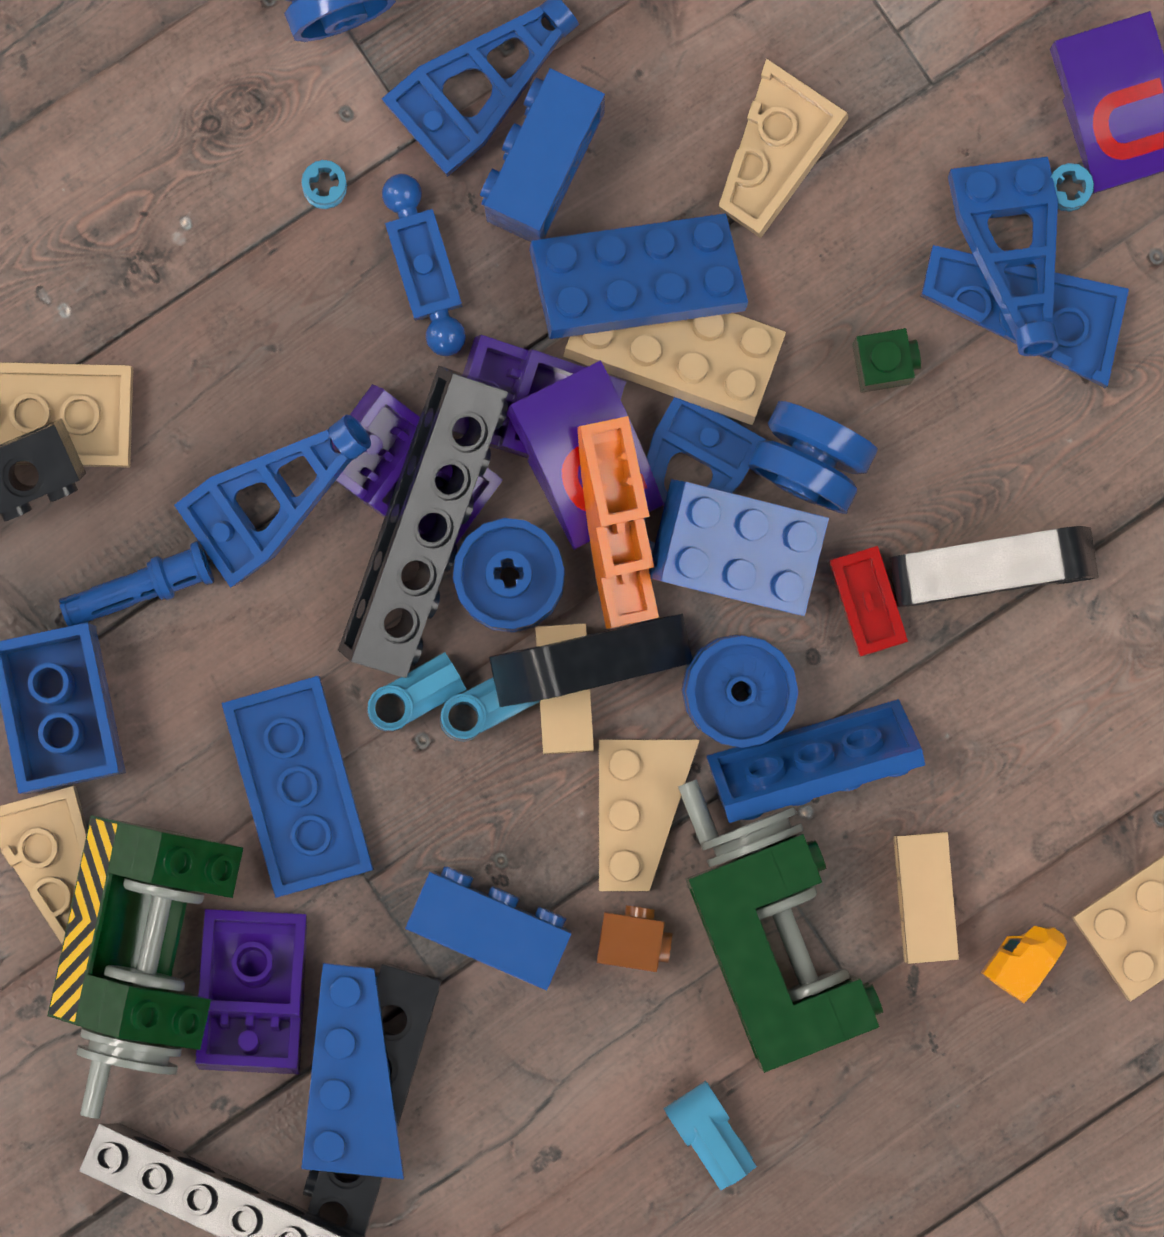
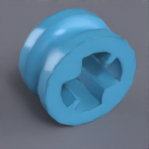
(1079, 176)
(336, 193)

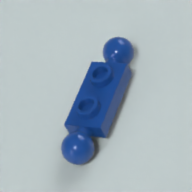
(423, 264)

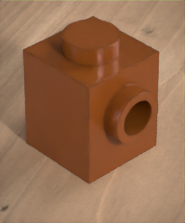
(634, 939)

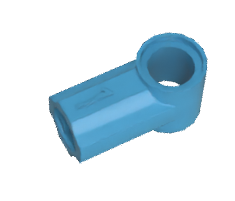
(420, 692)
(486, 705)
(705, 1126)

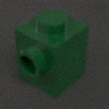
(885, 360)

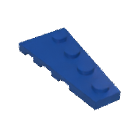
(1084, 310)
(350, 1093)

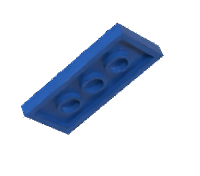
(638, 276)
(816, 761)
(297, 786)

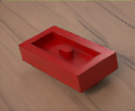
(868, 601)

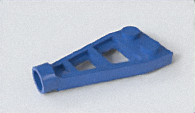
(435, 121)
(1007, 191)
(707, 439)
(225, 528)

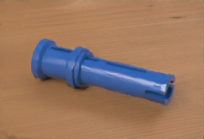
(159, 579)

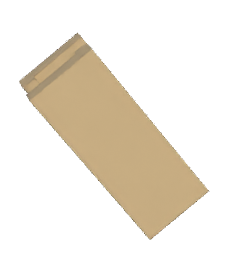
(566, 718)
(925, 897)

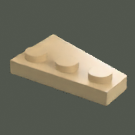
(780, 145)
(638, 807)
(45, 847)

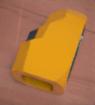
(1025, 961)

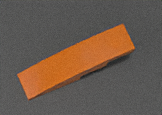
(616, 521)

